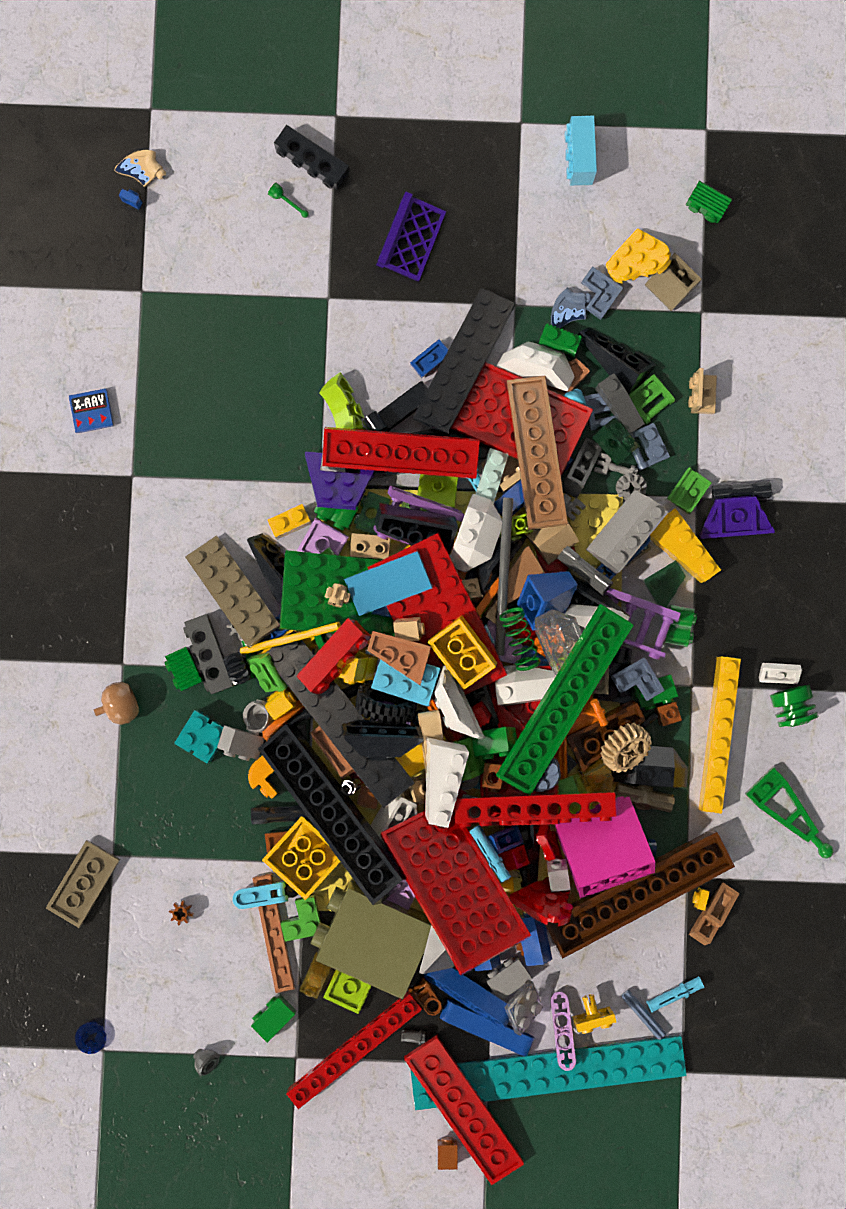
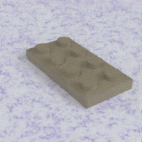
(83, 883)

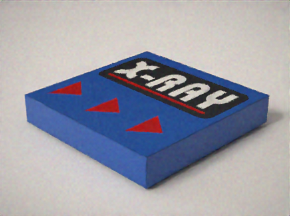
(91, 410)

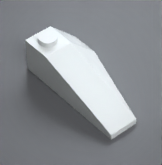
(523, 685)

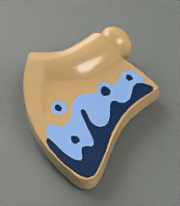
(141, 166)

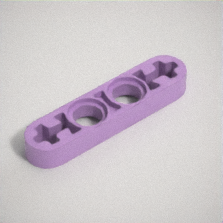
(565, 1030)

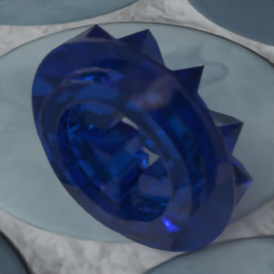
(90, 1047)

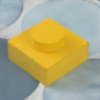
(700, 898)

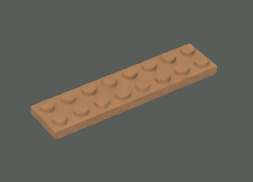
(536, 453)

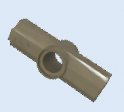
(644, 797)

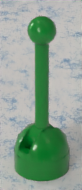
(277, 192)

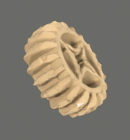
(626, 747)

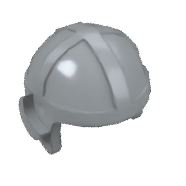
(257, 717)

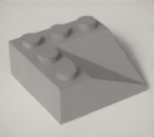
(435, 955)

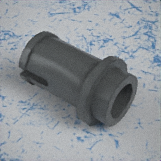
(349, 787)
(413, 1036)

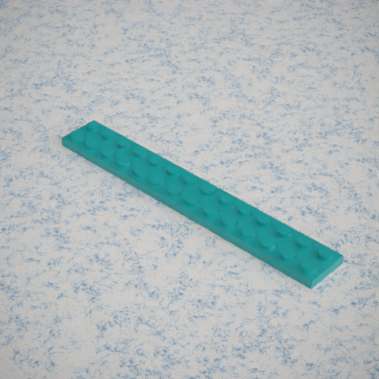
(594, 1068)

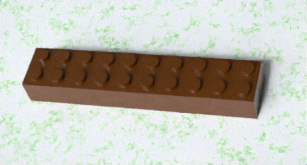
(620, 905)

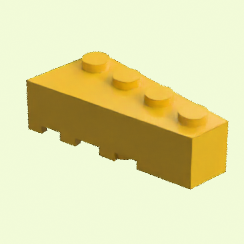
(682, 545)

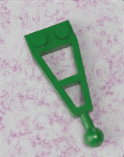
(766, 788)

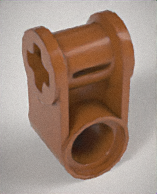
(425, 995)

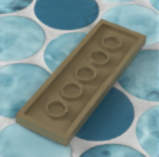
(232, 591)

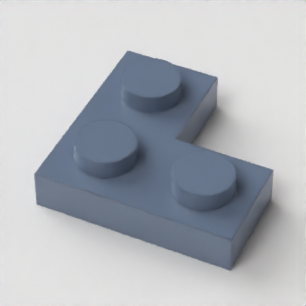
(605, 292)
(640, 675)

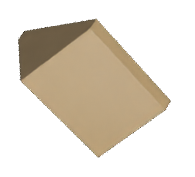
(552, 541)

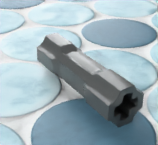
(585, 570)

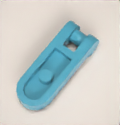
(260, 895)

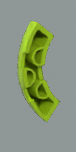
(339, 398)

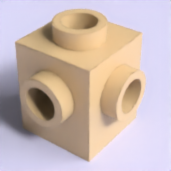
(417, 792)

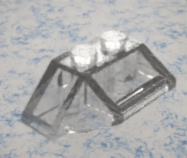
(557, 636)

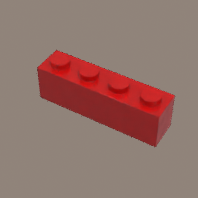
(334, 656)

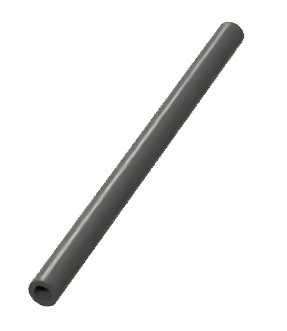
(503, 574)

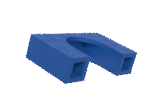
(535, 948)

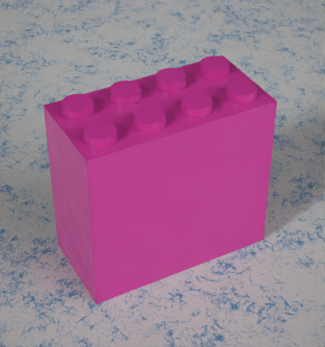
(606, 851)

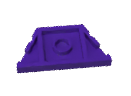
(736, 518)

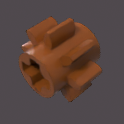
(186, 909)

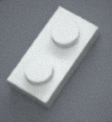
(780, 673)

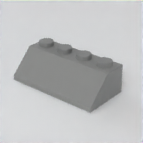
(627, 531)

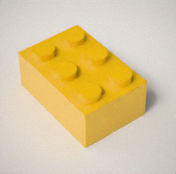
(462, 652)

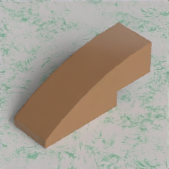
(714, 914)

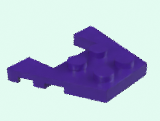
(336, 489)

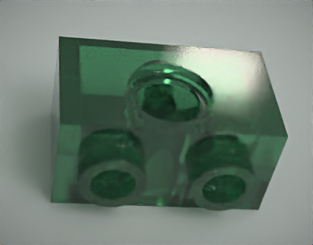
(616, 441)
(369, 502)

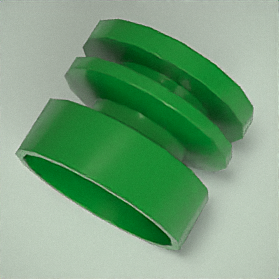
(794, 706)

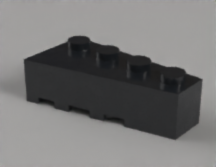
(415, 525)

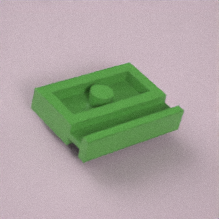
(689, 490)

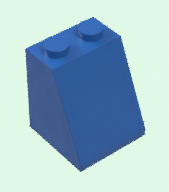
(546, 593)

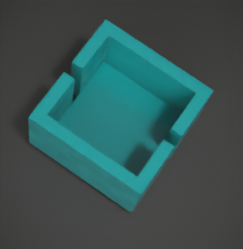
(200, 736)

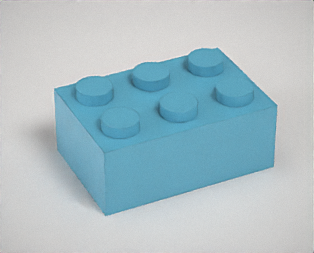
(580, 150)
(396, 684)

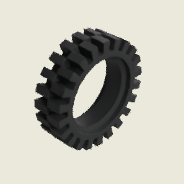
(368, 704)

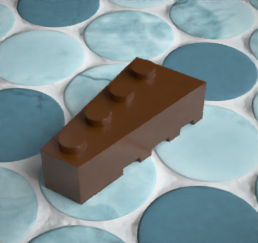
(588, 741)

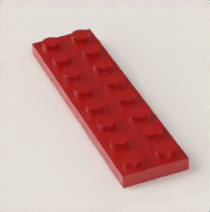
(400, 452)
(464, 1110)

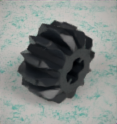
(237, 668)

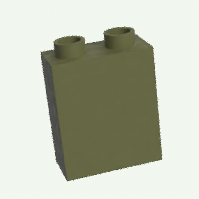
(372, 941)

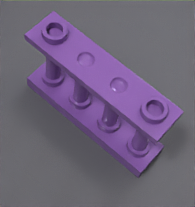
(417, 502)
(650, 610)

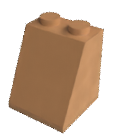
(524, 566)

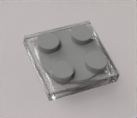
(524, 1007)

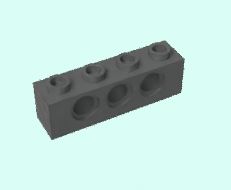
(204, 624)

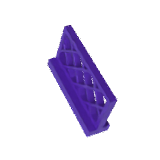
(395, 232)

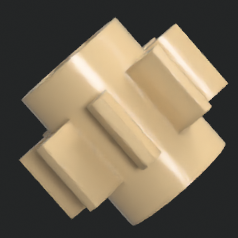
(337, 595)

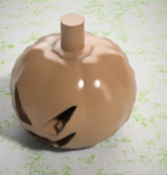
(118, 703)

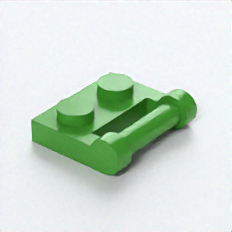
(648, 392)
(266, 673)
(474, 765)

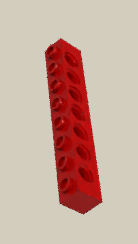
(606, 800)
(353, 1050)

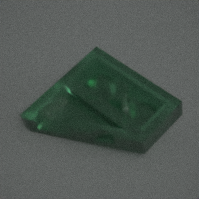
(665, 583)

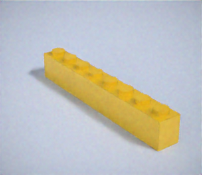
(719, 734)

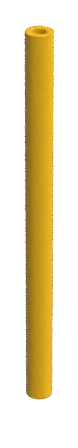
(291, 638)

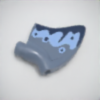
(569, 307)

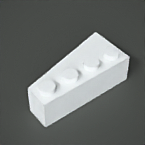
(443, 779)

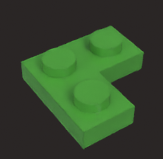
(306, 923)

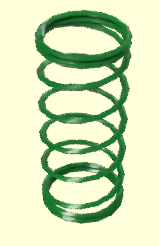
(512, 619)

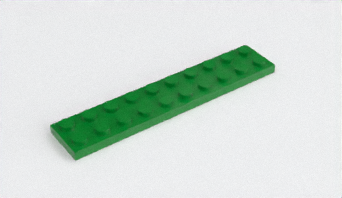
(564, 699)

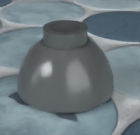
(205, 1061)

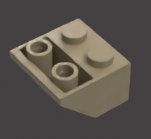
(673, 283)

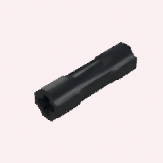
(758, 489)
(266, 815)

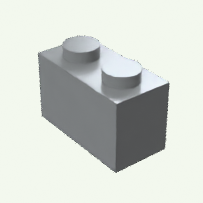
(240, 742)
(508, 977)

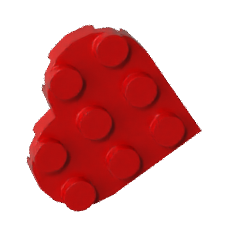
(542, 903)

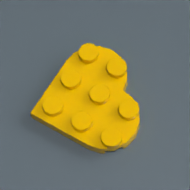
(638, 256)

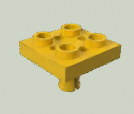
(593, 1017)

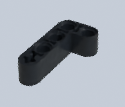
(397, 410)

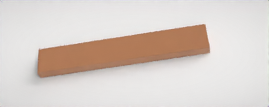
(275, 941)

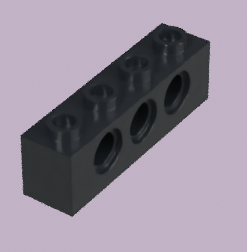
(289, 138)

